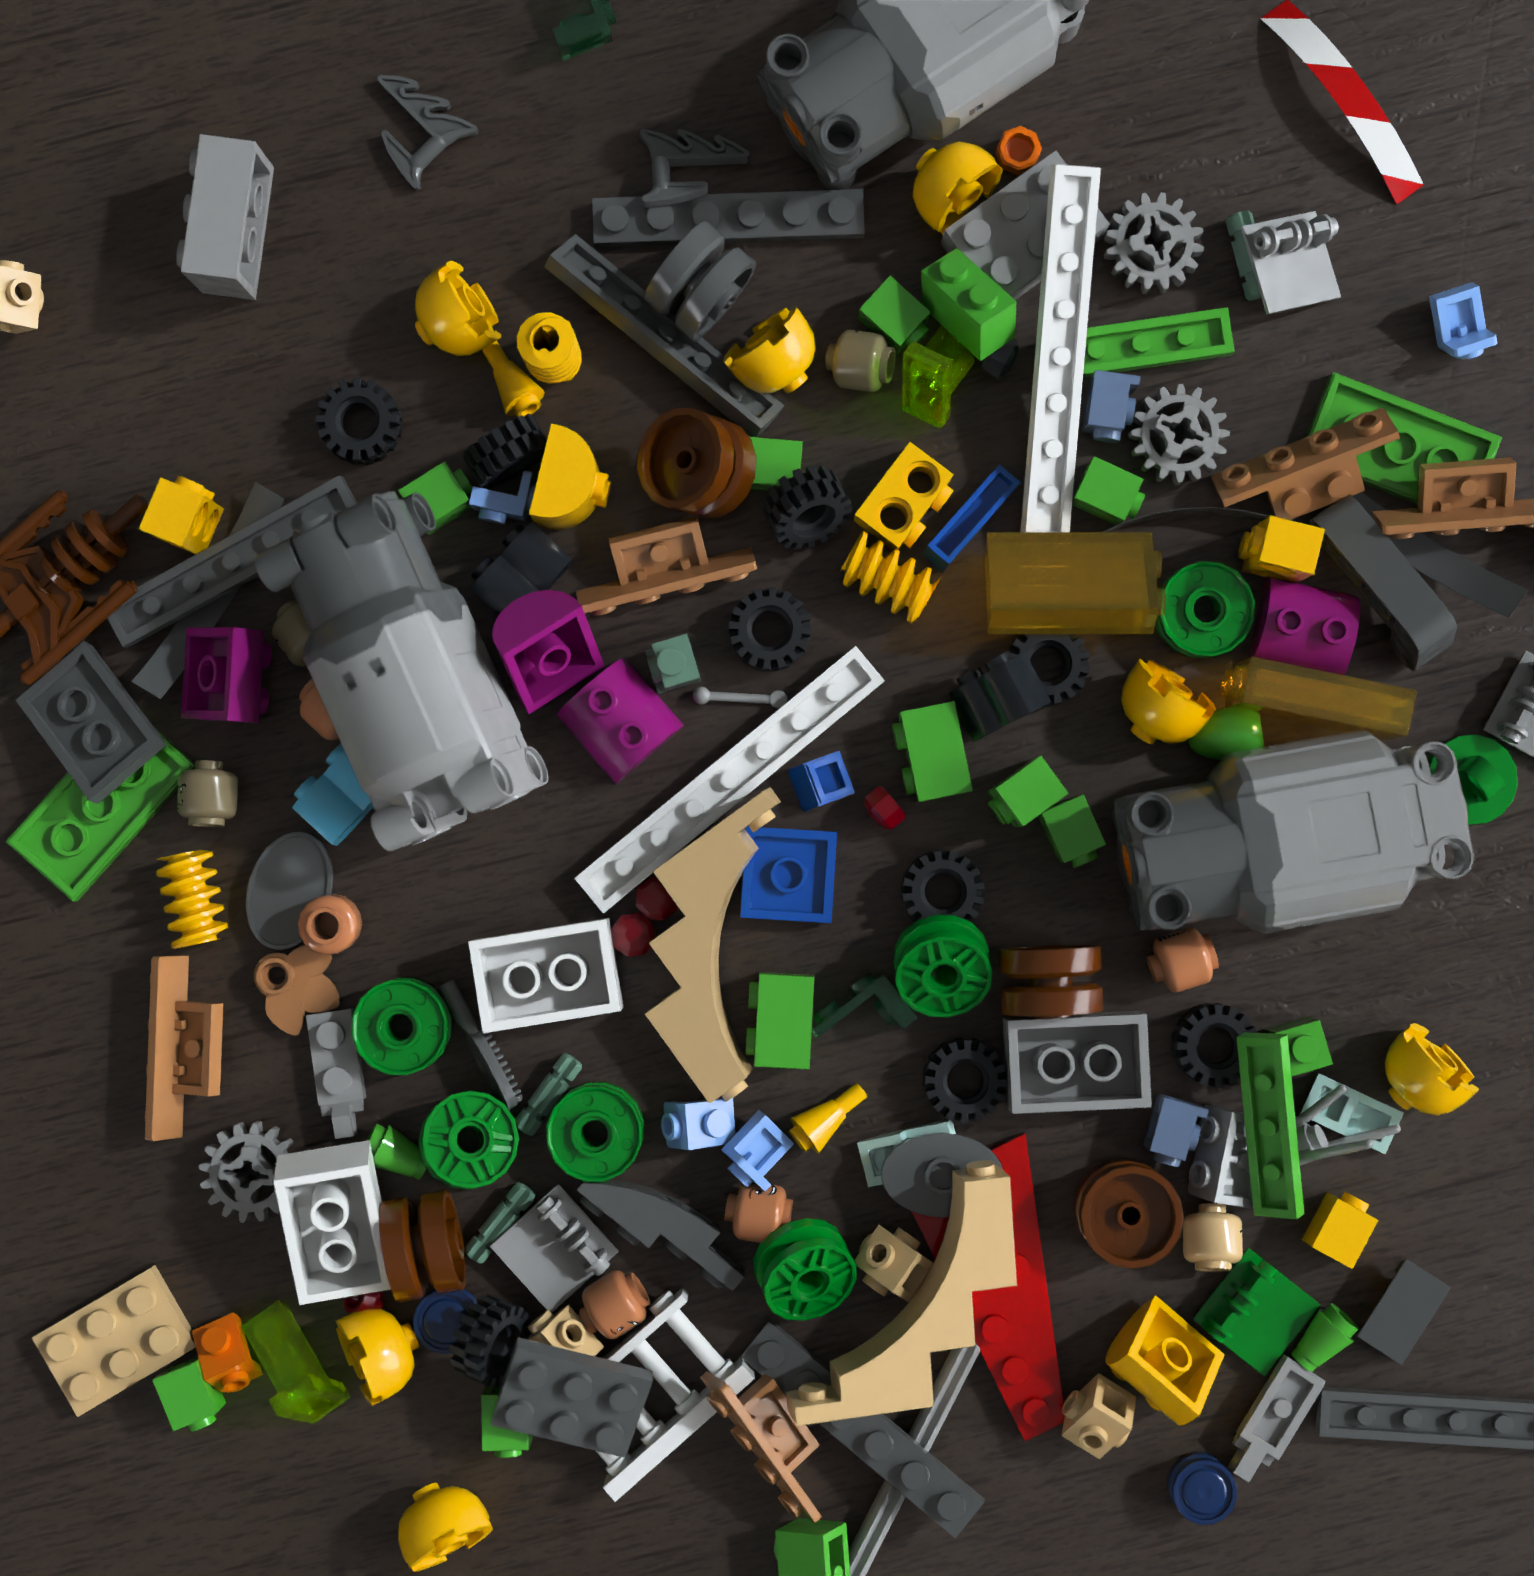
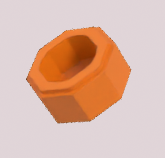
(1018, 150)

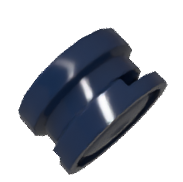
(439, 1316)
(1202, 1488)

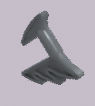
(441, 127)
(668, 153)

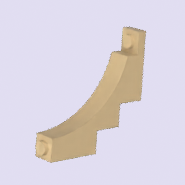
(701, 885)
(895, 1365)

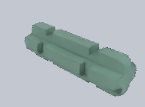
(1241, 254)
(548, 1094)
(499, 1221)

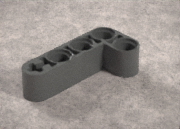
(1389, 583)

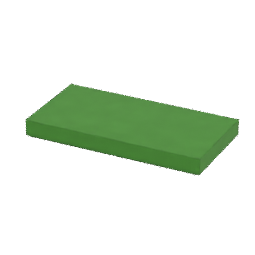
(1423, 434)
(78, 839)

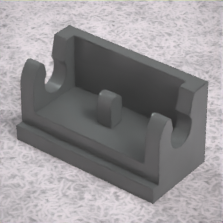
(1403, 1311)

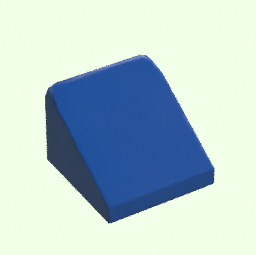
(821, 781)

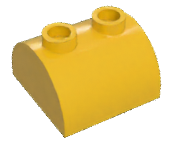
(567, 482)
(1165, 1361)

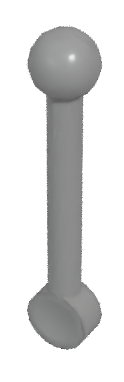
(777, 699)

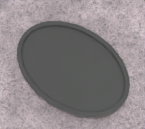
(282, 883)
(920, 1170)

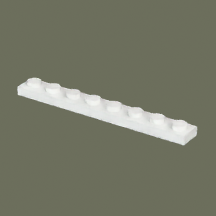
(1060, 348)
(729, 779)

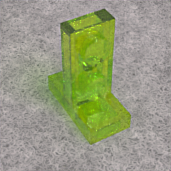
(933, 375)
(292, 1366)

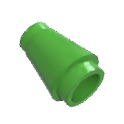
(395, 1152)
(1325, 1337)

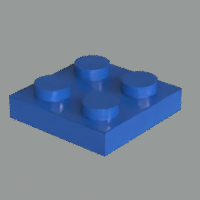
(790, 875)

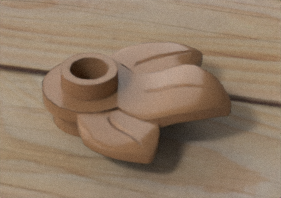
(301, 991)

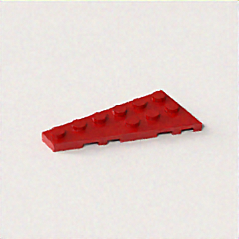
(1016, 1321)

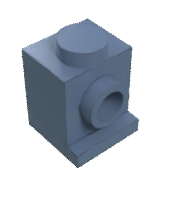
(1109, 405)
(1173, 1129)

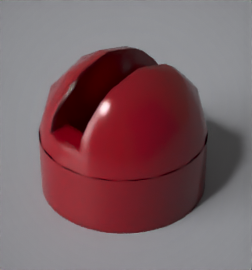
(363, 1302)

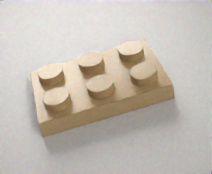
(115, 1340)

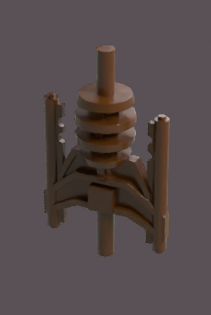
(45, 587)

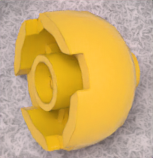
(952, 182)
(453, 313)
(774, 354)
(1163, 705)
(1426, 1074)
(378, 1351)
(440, 1525)

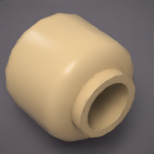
(1212, 1238)

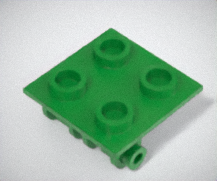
(1256, 1311)

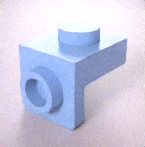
(1461, 322)
(498, 506)
(698, 1123)
(756, 1150)

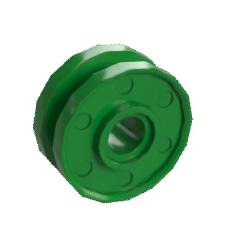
(1231, 614)
(945, 989)
(375, 1033)
(496, 1134)
(590, 1159)
(804, 1269)

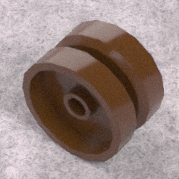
(696, 463)
(1051, 983)
(1133, 1239)
(422, 1245)

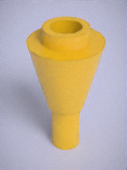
(516, 389)
(817, 1125)

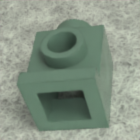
(672, 664)

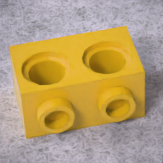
(895, 492)
(182, 514)
(1281, 549)

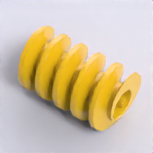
(551, 330)
(888, 577)
(191, 898)

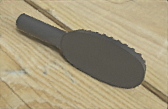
(480, 1048)

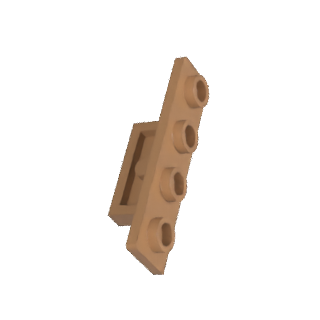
(1309, 470)
(1459, 498)
(661, 562)
(181, 1048)
(770, 1432)

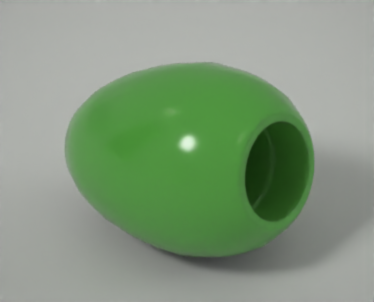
(1228, 732)

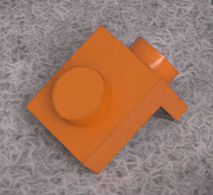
(225, 1354)

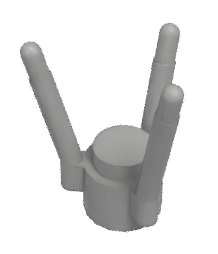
(1312, 1139)

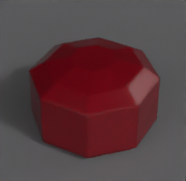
(883, 808)
(654, 900)
(632, 934)

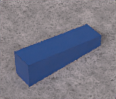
(970, 518)

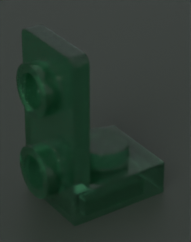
(583, 33)
(889, 1005)

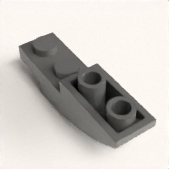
(648, 1213)

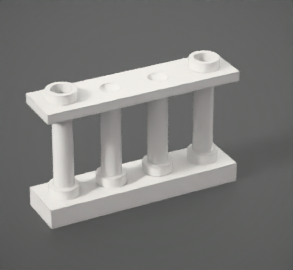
(692, 1407)

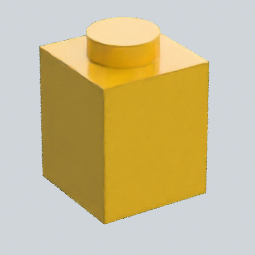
(1340, 1228)

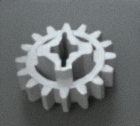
(1170, 236)
(1162, 428)
(228, 1169)

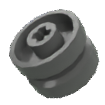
(699, 281)

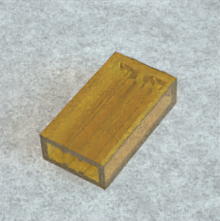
(1072, 583)
(1319, 698)

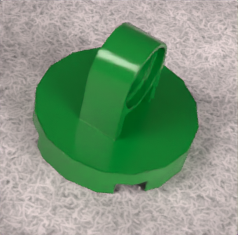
(1485, 776)

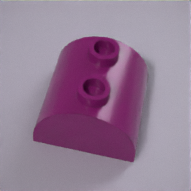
(1305, 626)
(545, 646)
(224, 674)
(619, 719)

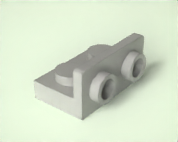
(1221, 1160)

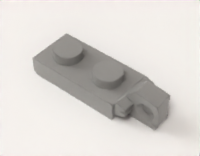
(337, 1069)
(1274, 1417)

